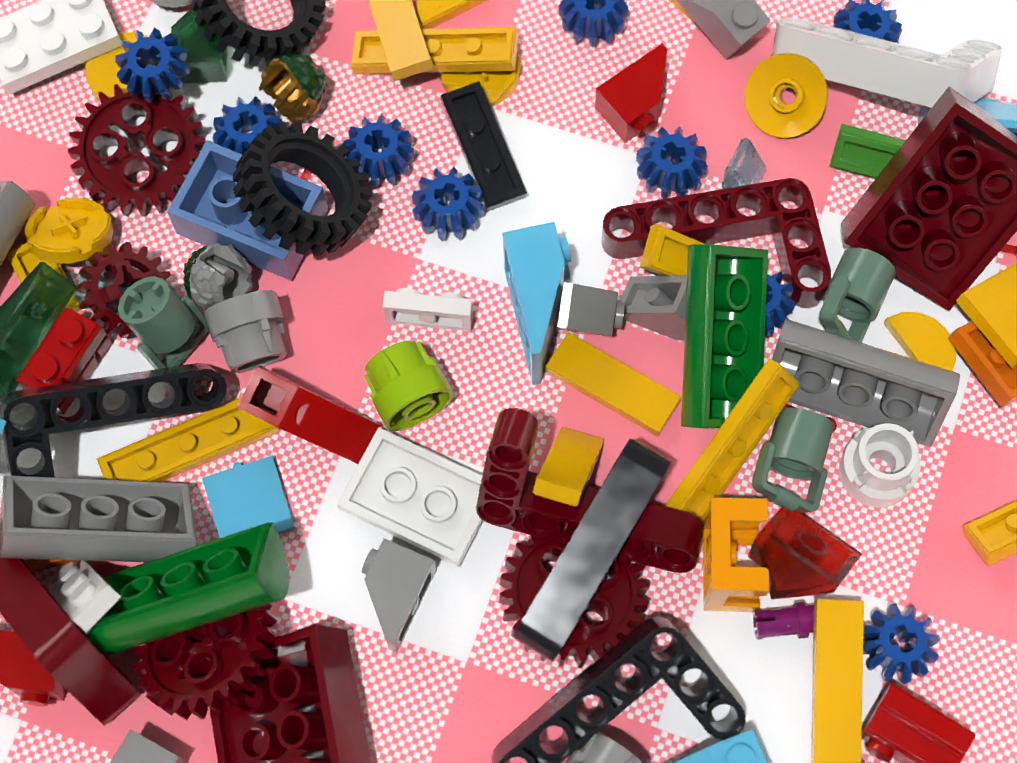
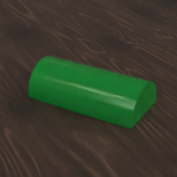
(722, 330)
(193, 588)

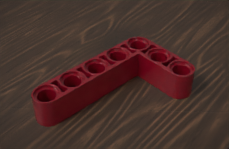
(732, 225)
(506, 499)
(61, 643)

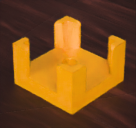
(730, 524)

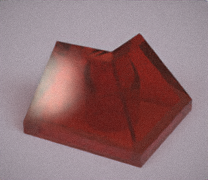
(801, 556)

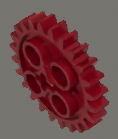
(111, 175)
(613, 600)
(206, 663)

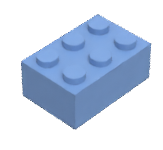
(211, 213)

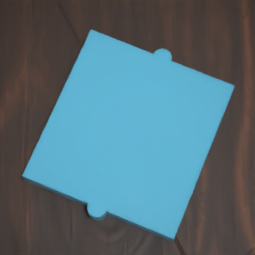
(248, 497)

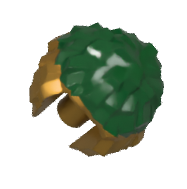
(295, 86)

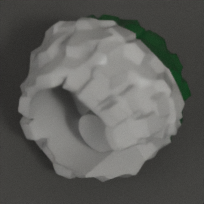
(216, 275)

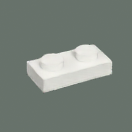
(416, 309)

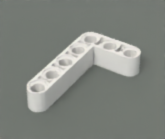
(890, 66)

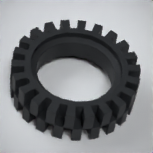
(259, 42)
(278, 213)

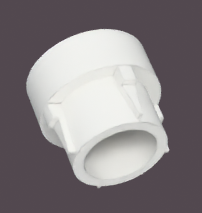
(891, 445)

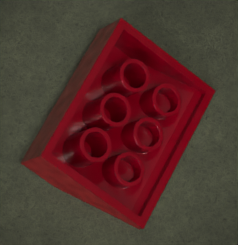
(942, 200)
(301, 707)

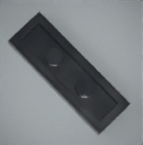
(483, 146)

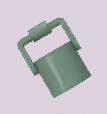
(856, 292)
(162, 321)
(797, 452)

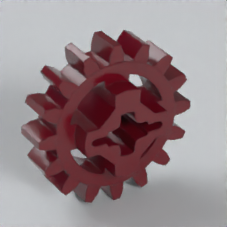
(117, 274)

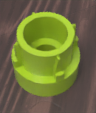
(406, 385)

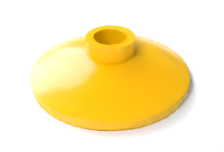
(765, 95)

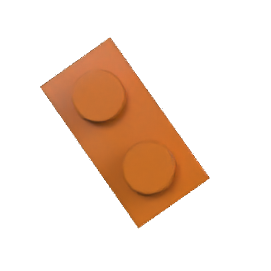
(986, 363)

